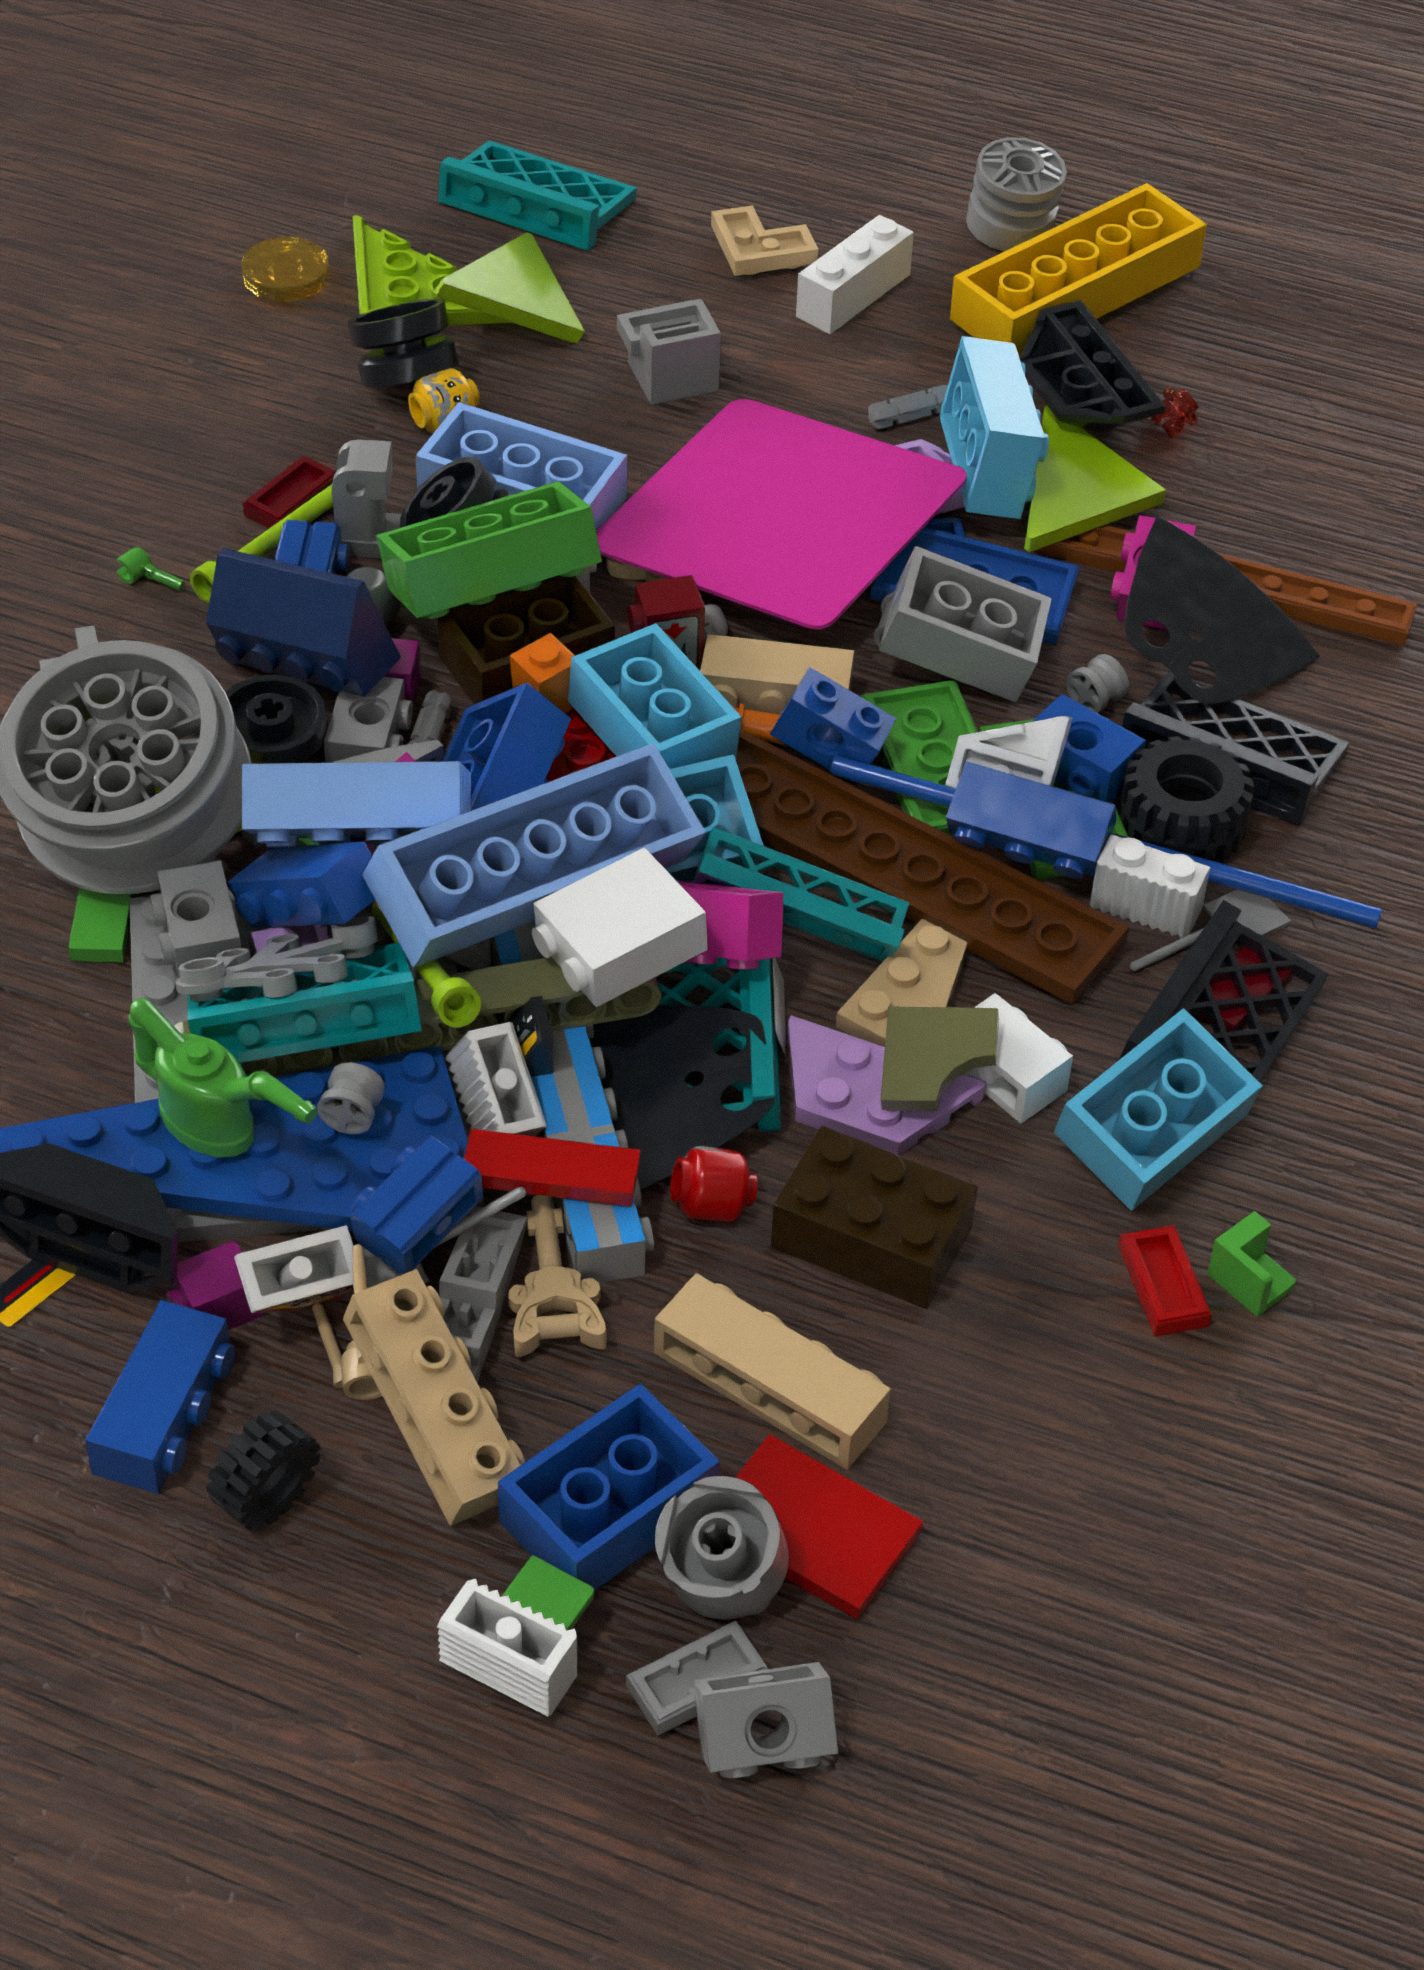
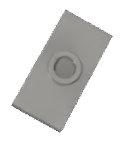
(666, 1685)

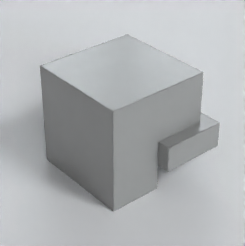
(672, 350)

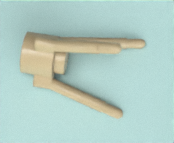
(348, 1368)

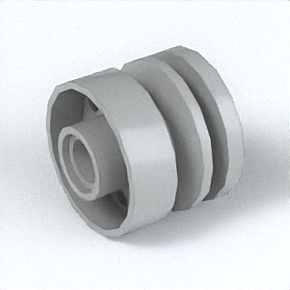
(1015, 192)

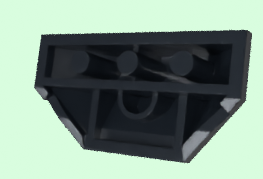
(1085, 372)
(87, 1218)

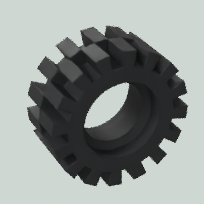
(263, 1469)

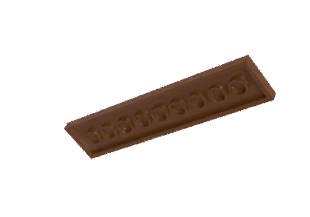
(946, 882)

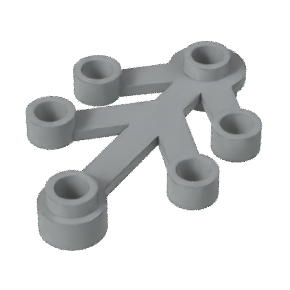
(276, 962)

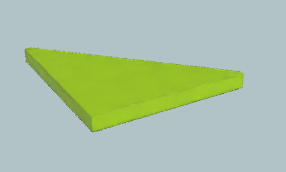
(397, 274)
(515, 287)
(1082, 486)

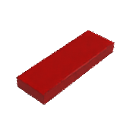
(554, 1167)

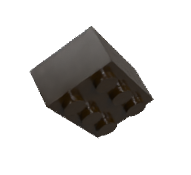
(481, 637)
(873, 1216)

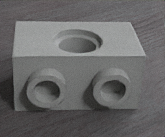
(368, 722)
(196, 913)
(731, 1703)

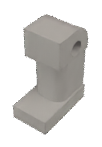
(361, 493)

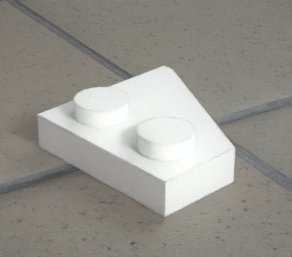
(1022, 750)

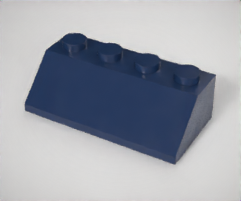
(298, 623)

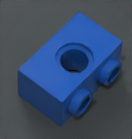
(831, 721)
(1094, 751)

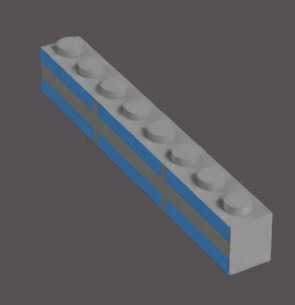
(601, 1238)

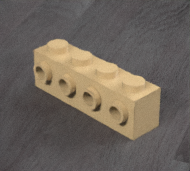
(433, 1394)

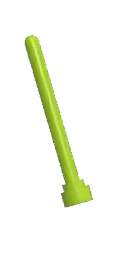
(202, 577)
(453, 997)

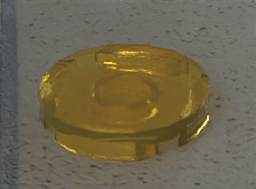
(285, 268)

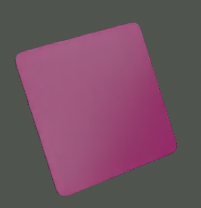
(780, 512)

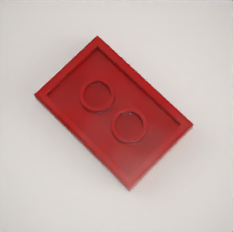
(836, 1531)

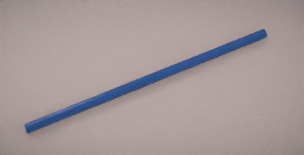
(1219, 873)

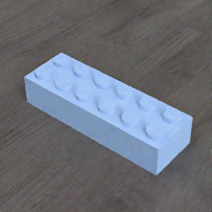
(492, 863)

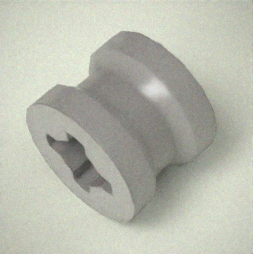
(1098, 683)
(351, 1098)

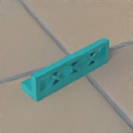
(803, 909)

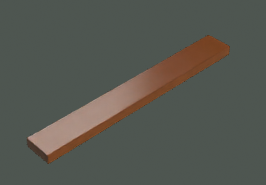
(1294, 593)

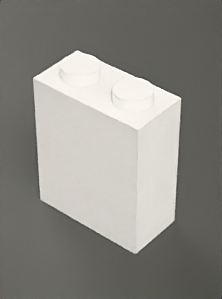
(619, 927)

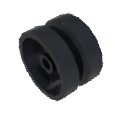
(403, 342)
(451, 489)
(280, 719)

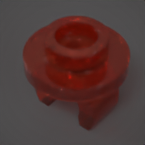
(1180, 408)

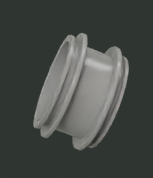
(132, 832)

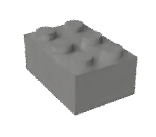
(965, 624)

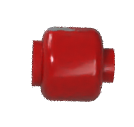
(713, 1184)

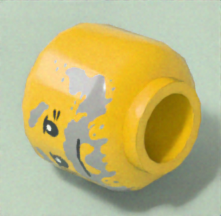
(438, 395)

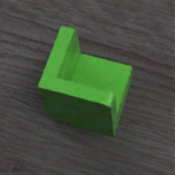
(1244, 1268)
(550, 1592)

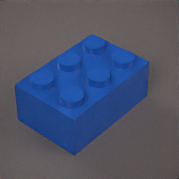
(602, 1486)

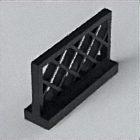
(1280, 784)
(1203, 966)

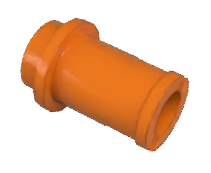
(758, 723)

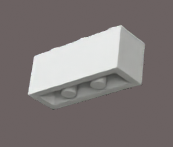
(854, 274)

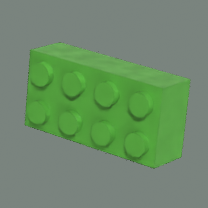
(489, 550)

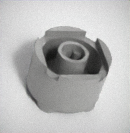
(700, 1522)

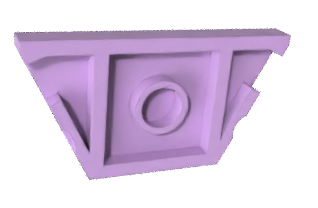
(841, 1084)

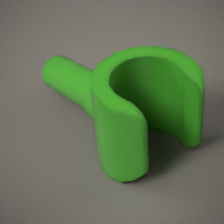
(138, 564)

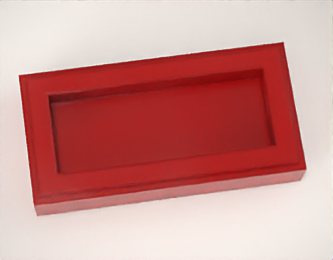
(1164, 1280)

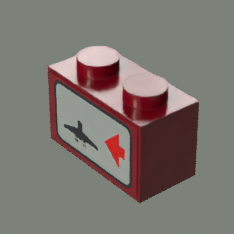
(676, 609)

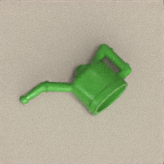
(204, 1086)

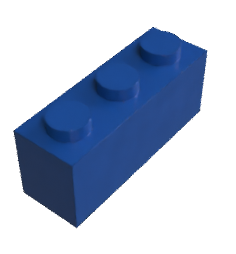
(1030, 820)
(304, 885)
(160, 1397)

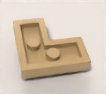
(757, 250)

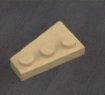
(917, 975)

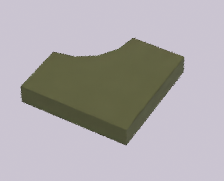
(931, 1049)

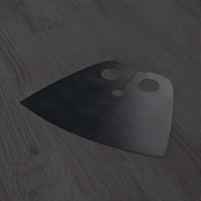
(1193, 586)
(647, 1071)

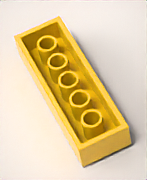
(1093, 258)

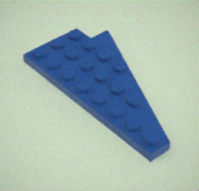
(292, 1167)

